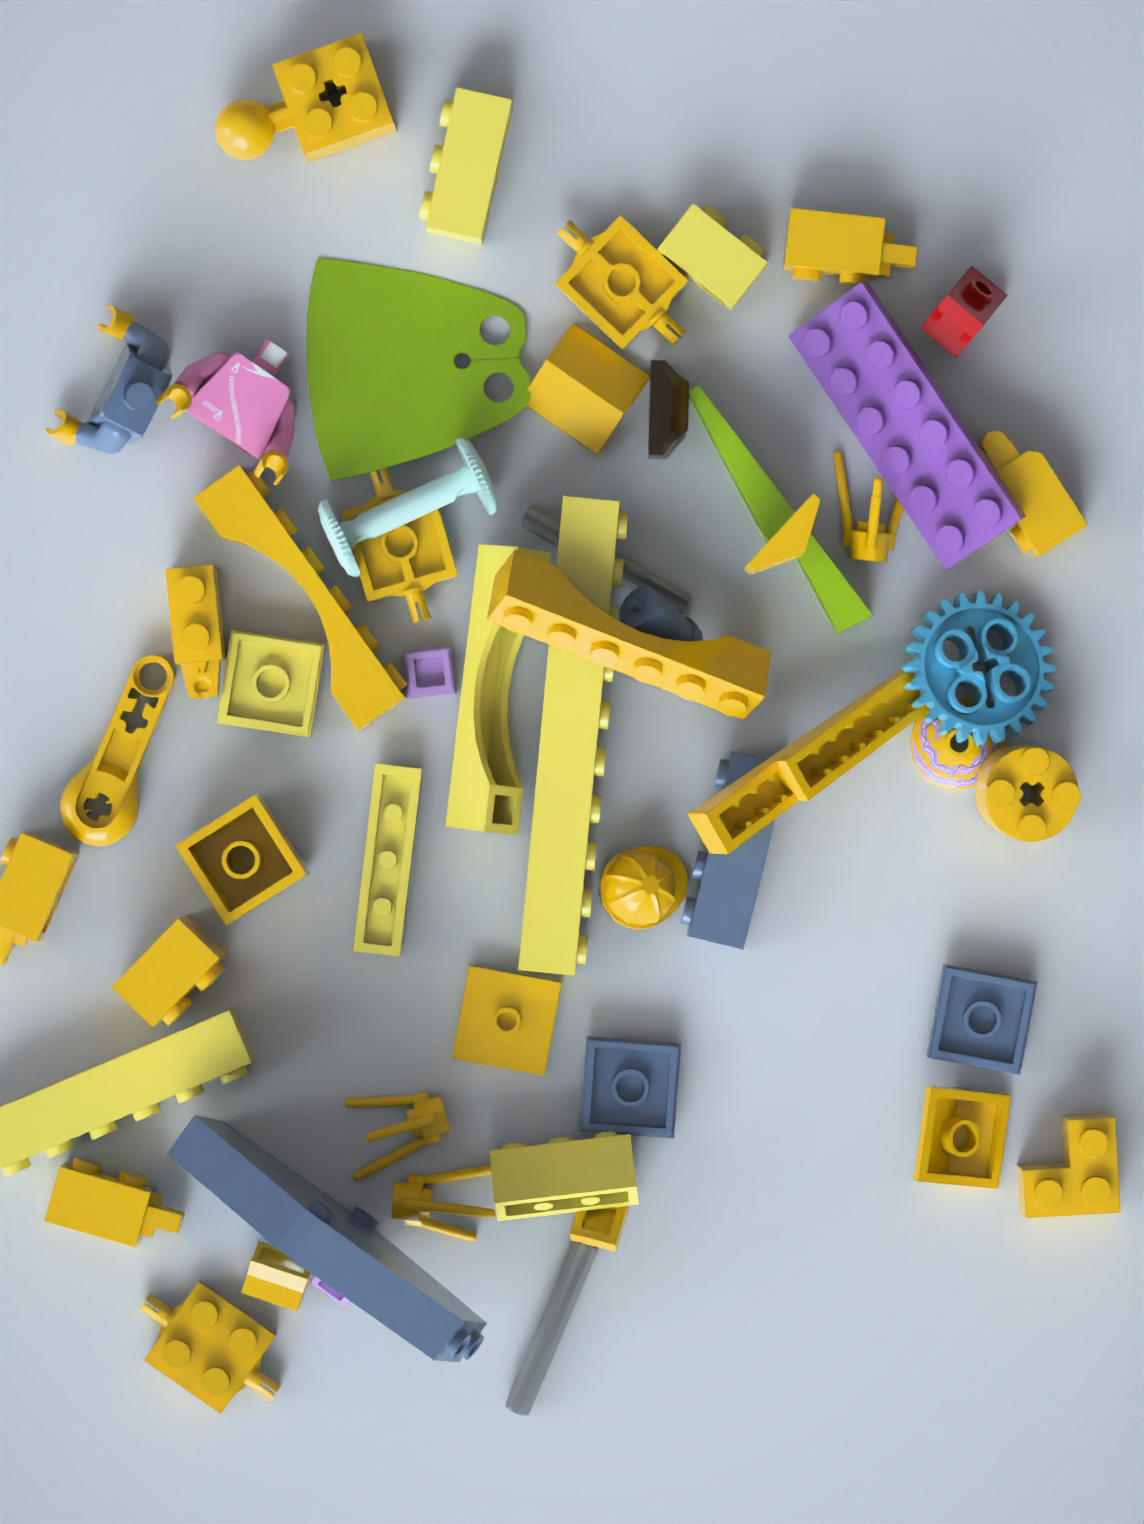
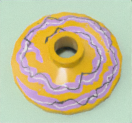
(940, 762)

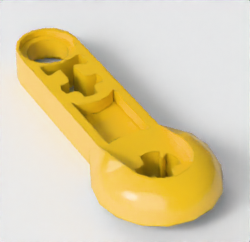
(116, 766)

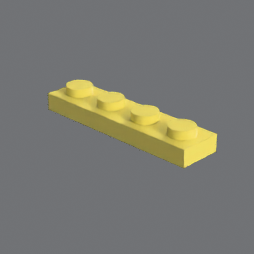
(387, 859)

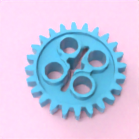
(1019, 659)

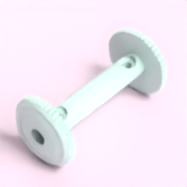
(408, 506)

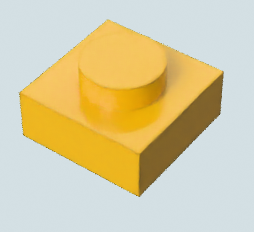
(600, 1227)

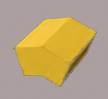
(275, 1278)

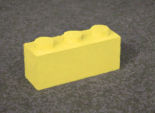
(466, 165)
(563, 1176)

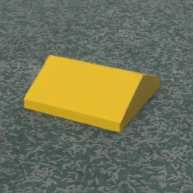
(585, 388)
(789, 541)
(962, 1137)

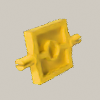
(621, 282)
(405, 558)
(210, 1347)

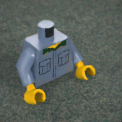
(129, 394)

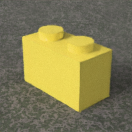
(713, 255)

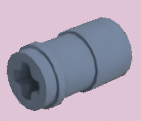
(655, 615)

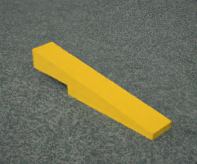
(806, 765)

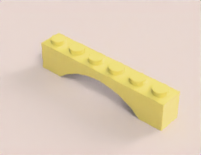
(484, 778)

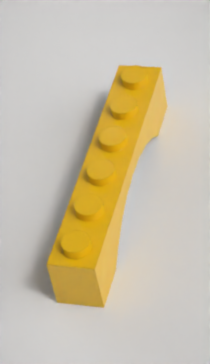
(544, 605)
(358, 677)

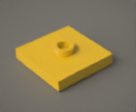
(506, 1020)

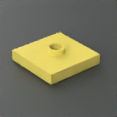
(271, 683)

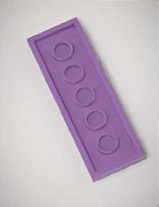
(906, 425)

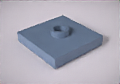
(981, 1019)
(630, 1087)

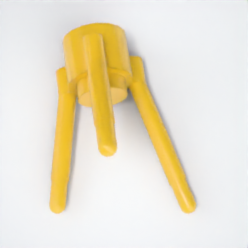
(870, 539)
(425, 1119)
(415, 1203)

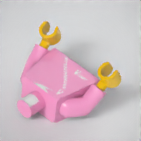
(241, 403)

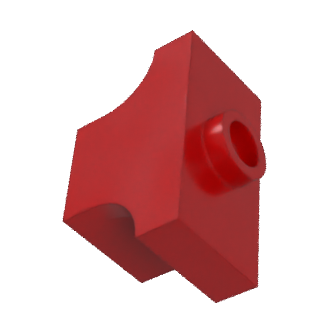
(963, 311)

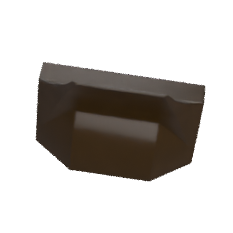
(666, 410)

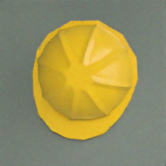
(643, 886)

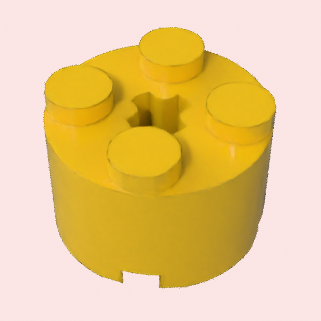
(1053, 792)

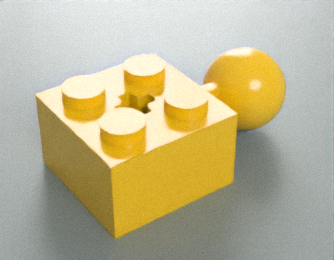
(248, 127)

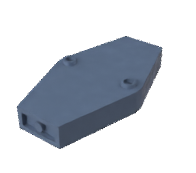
(328, 1240)

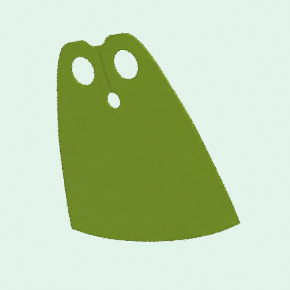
(387, 370)

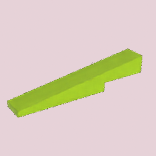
(772, 511)

